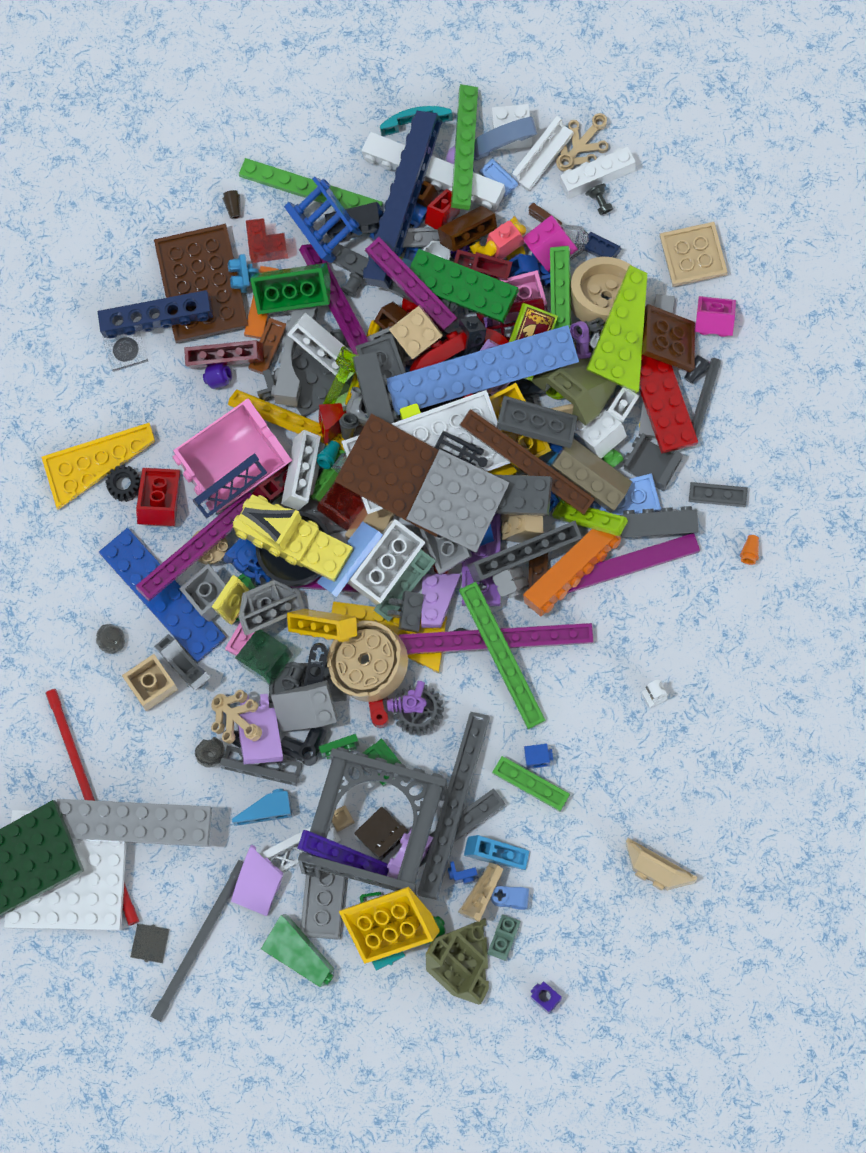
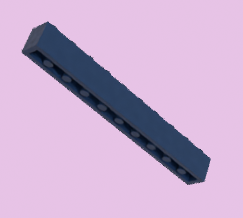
(405, 191)

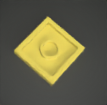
(229, 600)

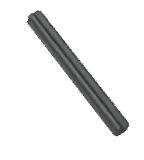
(705, 395)

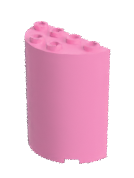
(225, 446)

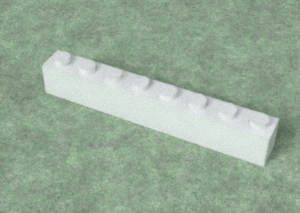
(439, 172)

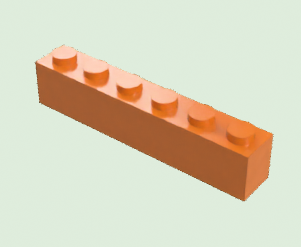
(569, 570)

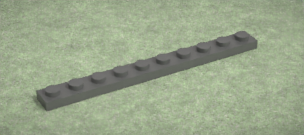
(453, 806)

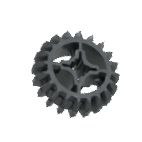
(426, 713)

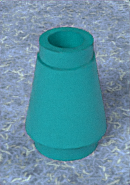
(328, 455)

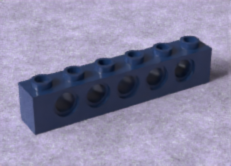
(145, 310)

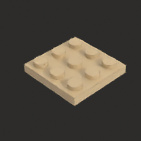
(693, 254)

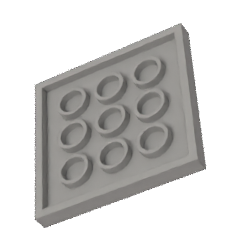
(457, 501)

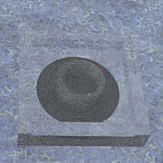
(125, 351)

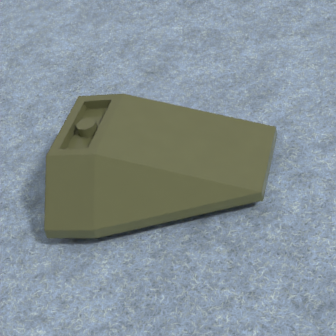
(580, 387)

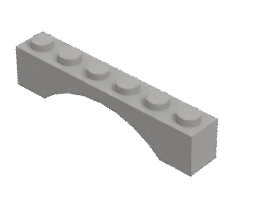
(288, 385)

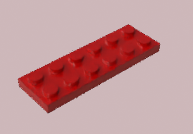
(665, 406)

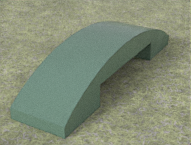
(411, 576)

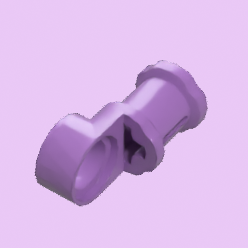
(582, 341)

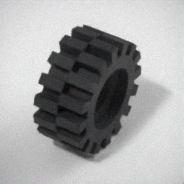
(119, 473)

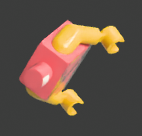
(502, 240)

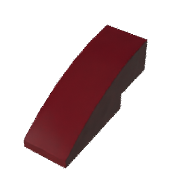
(484, 264)

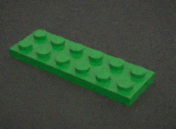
(464, 286)

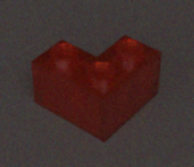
(264, 246)

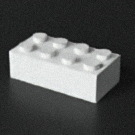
(386, 562)

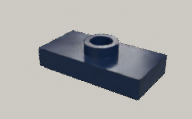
(601, 247)

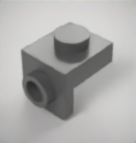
(265, 394)

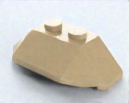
(656, 868)

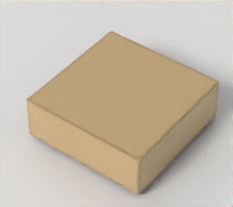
(342, 818)

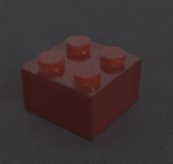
(341, 506)

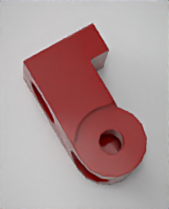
(378, 714)

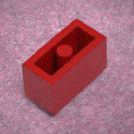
(440, 210)

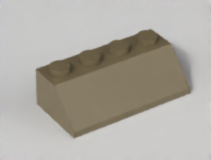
(592, 475)

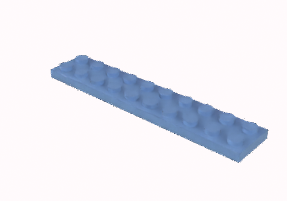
(483, 369)

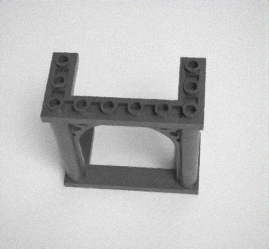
(343, 765)

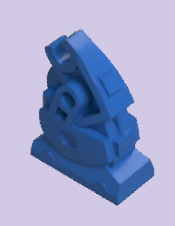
(245, 561)

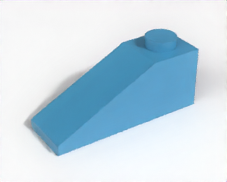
(268, 808)
(496, 852)

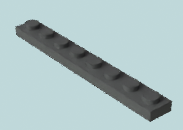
(356, 263)

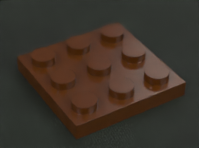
(669, 338)

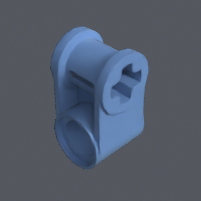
(514, 897)

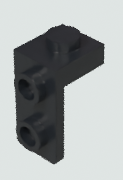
(475, 334)

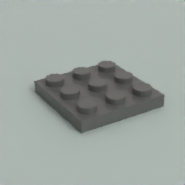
(314, 383)

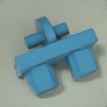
(242, 280)

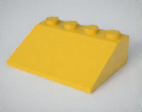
(389, 924)

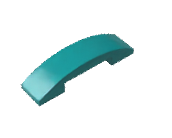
(404, 117)

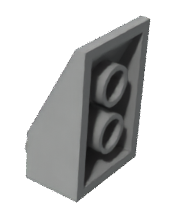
(445, 552)
(305, 707)

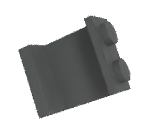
(647, 459)

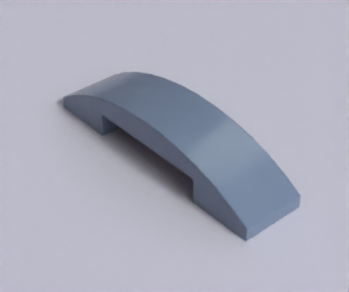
(503, 135)

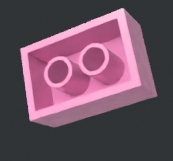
(529, 288)

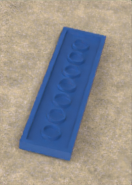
(171, 607)

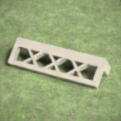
(542, 154)
(288, 845)

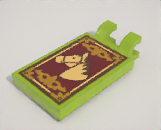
(532, 322)

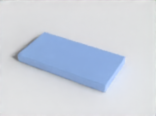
(639, 496)
(363, 542)

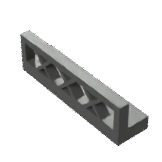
(262, 772)

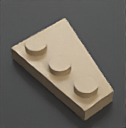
(481, 893)

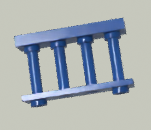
(306, 223)

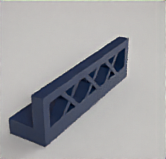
(229, 477)

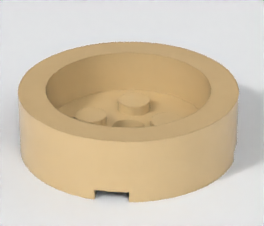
(593, 280)
(375, 678)

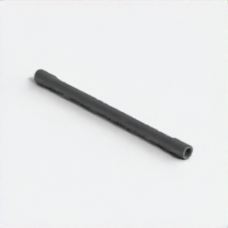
(163, 1004)

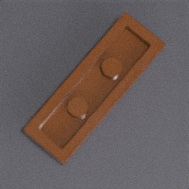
(271, 340)

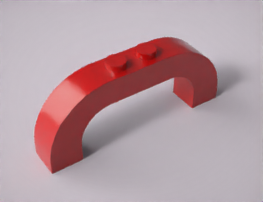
(452, 345)

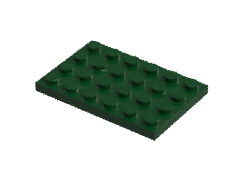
(35, 856)

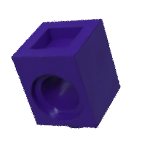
(549, 1005)

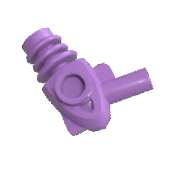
(410, 703)

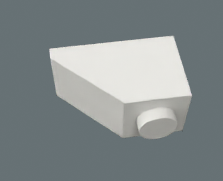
(622, 404)

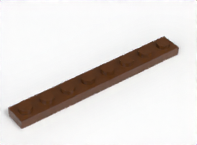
(525, 460)

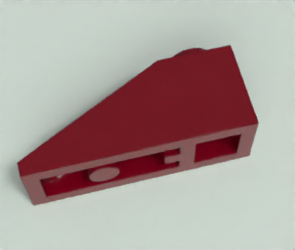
(273, 486)

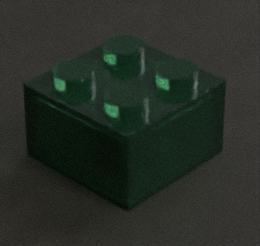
(264, 656)

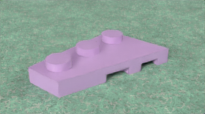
(437, 592)

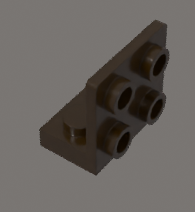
(380, 833)

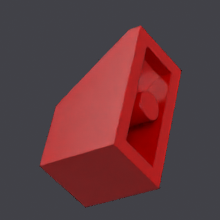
(329, 420)

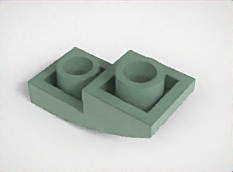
(504, 937)

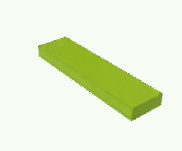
(592, 519)

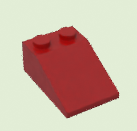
(158, 497)

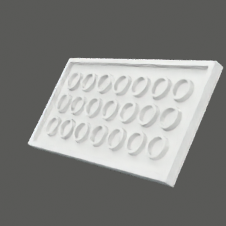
(430, 425)

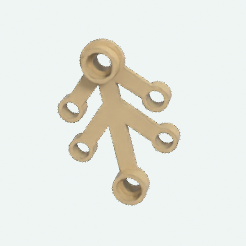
(581, 145)
(221, 705)

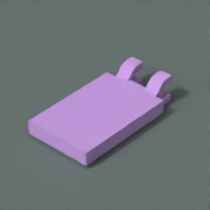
(268, 746)

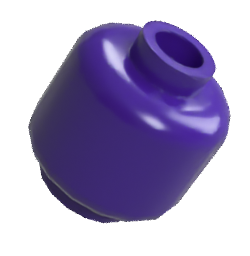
(217, 376)

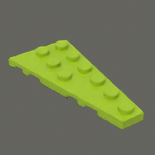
(620, 342)

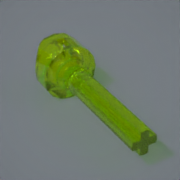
(345, 362)

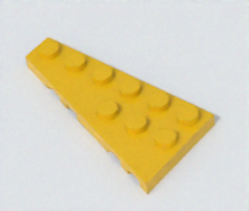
(83, 465)
(367, 613)

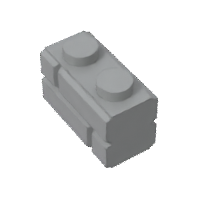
(511, 582)

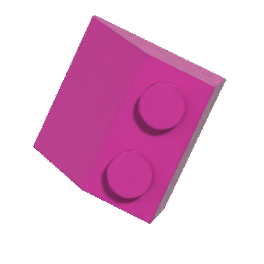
(545, 236)
(715, 316)

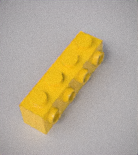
(322, 624)

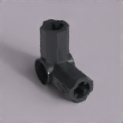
(312, 742)

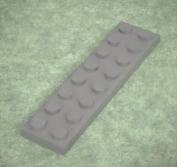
(137, 822)

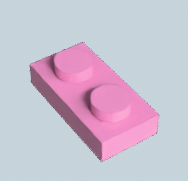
(237, 641)

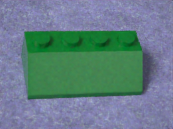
(291, 288)

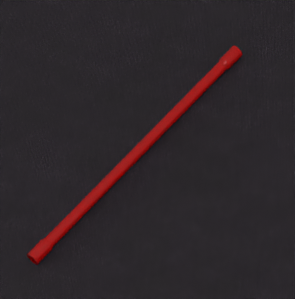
(56, 706)

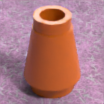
(750, 550)

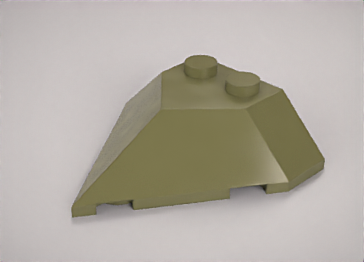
(460, 962)

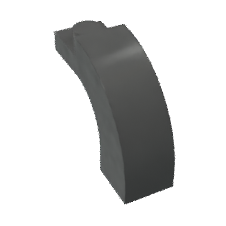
(182, 662)

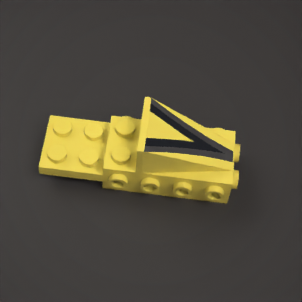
(291, 537)

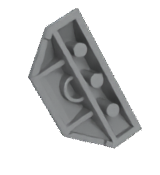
(267, 605)

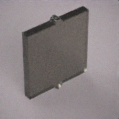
(149, 943)

